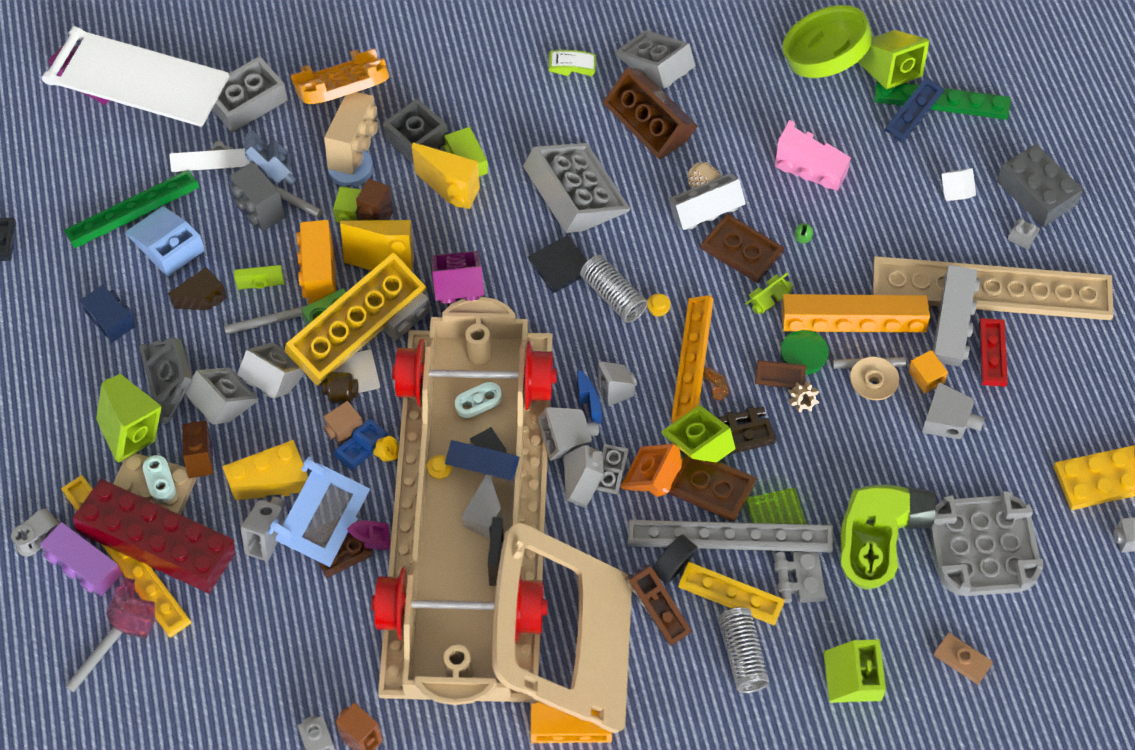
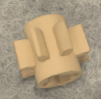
(809, 394)

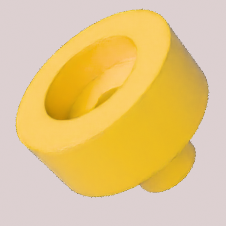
(386, 449)

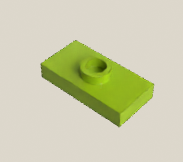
(259, 277)

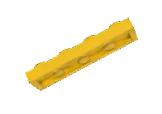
(731, 593)

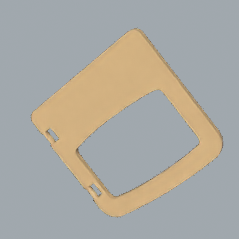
(602, 631)

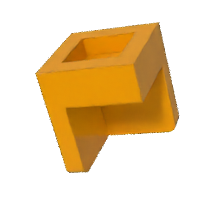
(927, 371)

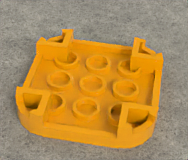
(342, 79)

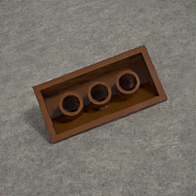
(649, 113)

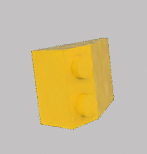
(448, 174)
(372, 241)

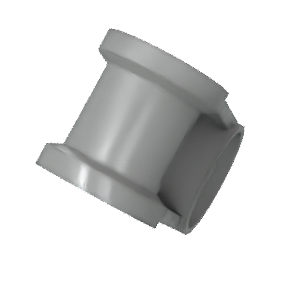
(33, 532)

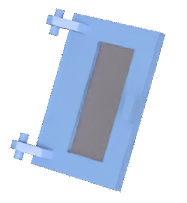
(321, 513)

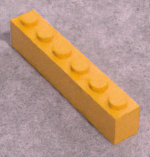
(855, 313)

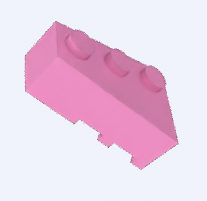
(810, 159)

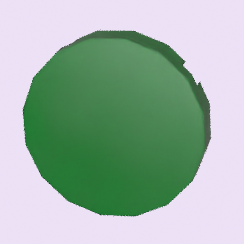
(806, 349)

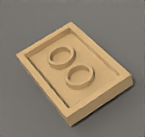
(133, 479)

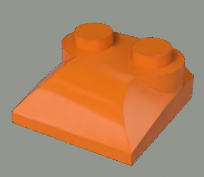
(653, 469)

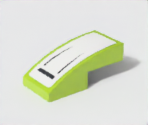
(569, 61)

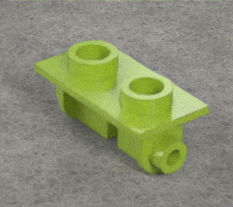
(761, 298)

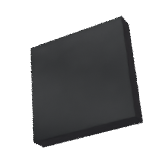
(559, 263)
(495, 549)

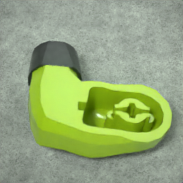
(872, 528)

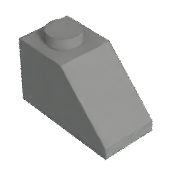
(615, 382)
(582, 474)
(482, 509)

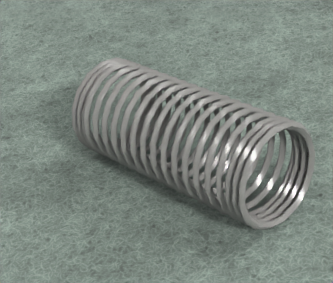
(603, 276)
(744, 683)

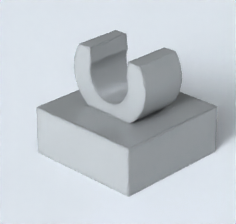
(1023, 234)

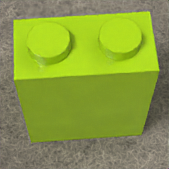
(896, 58)
(126, 417)

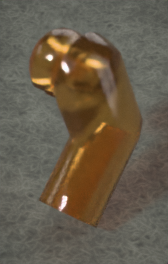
(719, 381)

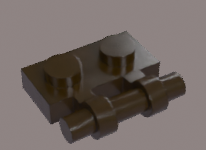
(752, 434)

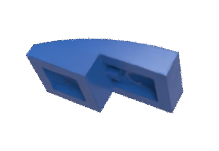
(588, 395)
(360, 445)

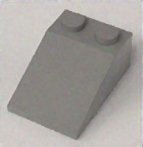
(658, 57)

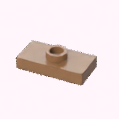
(963, 658)

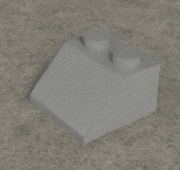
(270, 370)
(220, 394)

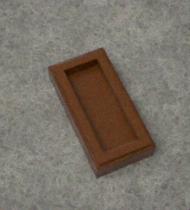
(779, 374)

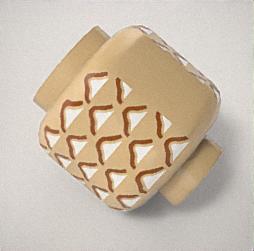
(701, 174)

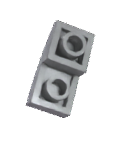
(614, 466)

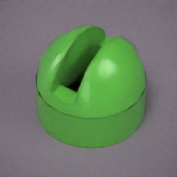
(801, 238)

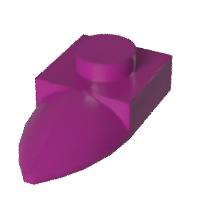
(372, 533)

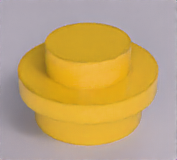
(658, 304)
(437, 467)

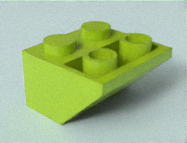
(855, 672)

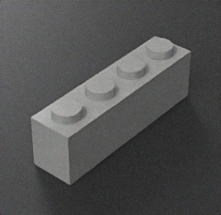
(955, 314)

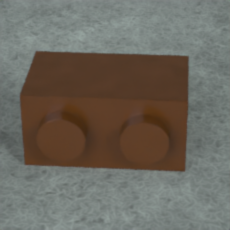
(374, 201)
(197, 449)

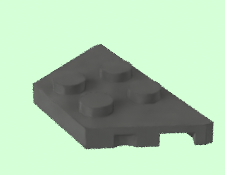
(167, 374)

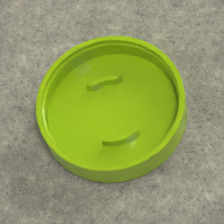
(827, 41)

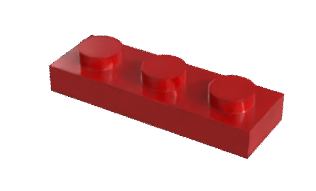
(993, 352)

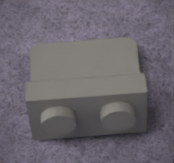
(407, 317)

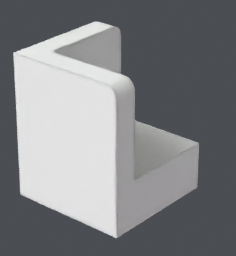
(958, 184)

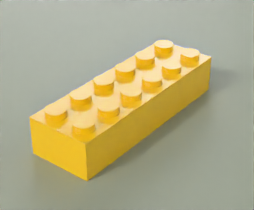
(354, 319)

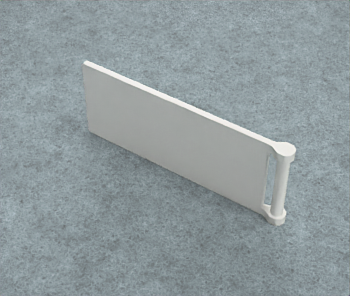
(138, 77)

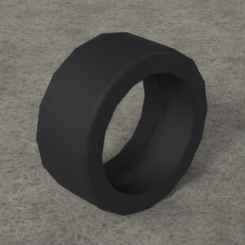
(674, 559)

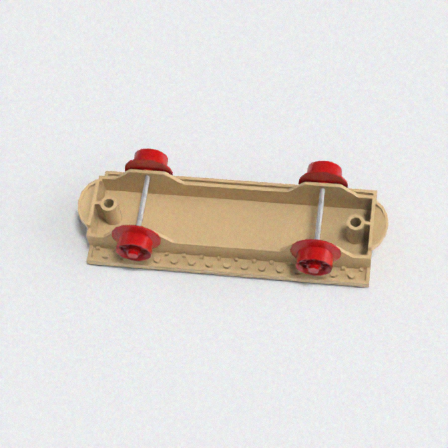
(437, 585)

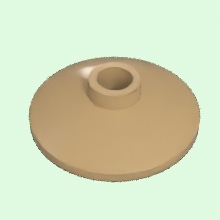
(876, 370)

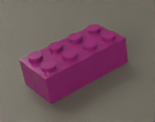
(457, 276)

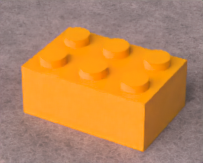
(316, 260)

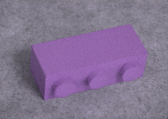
(80, 559)

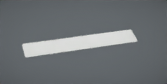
(208, 160)

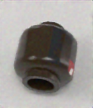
(340, 387)

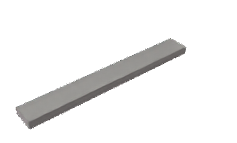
(733, 535)

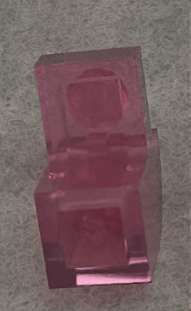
(129, 613)

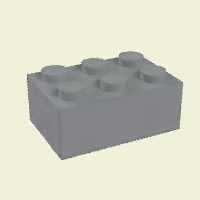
(249, 94)

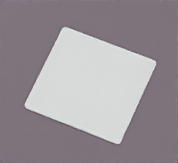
(363, 368)

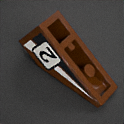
(658, 604)

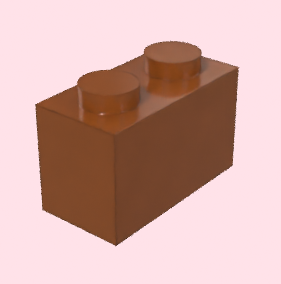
(358, 729)

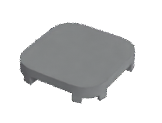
(985, 545)

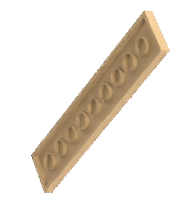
(1002, 287)

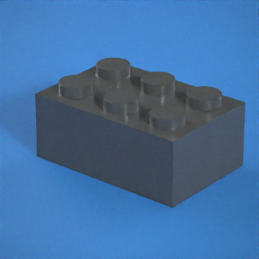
(1039, 185)

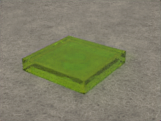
(776, 508)

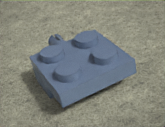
(271, 158)

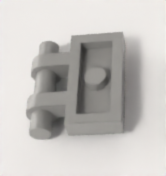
(808, 577)

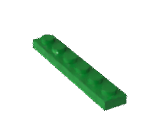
(950, 101)
(131, 209)

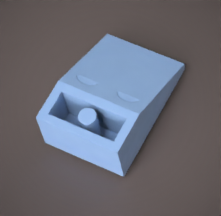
(166, 240)

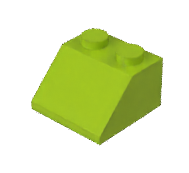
(701, 435)

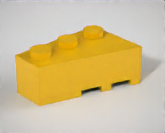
(267, 473)

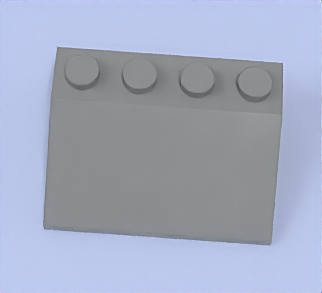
(574, 186)

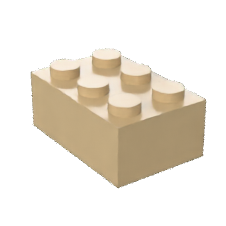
(351, 132)

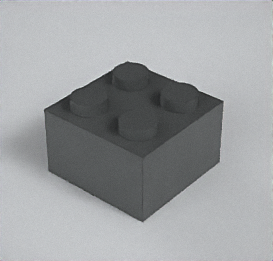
(417, 125)
(256, 197)

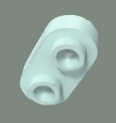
(477, 400)
(159, 477)

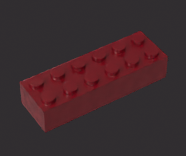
(154, 535)

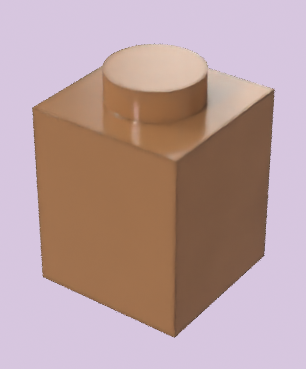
(342, 422)

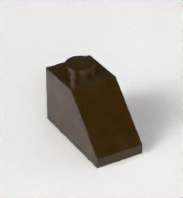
(198, 292)

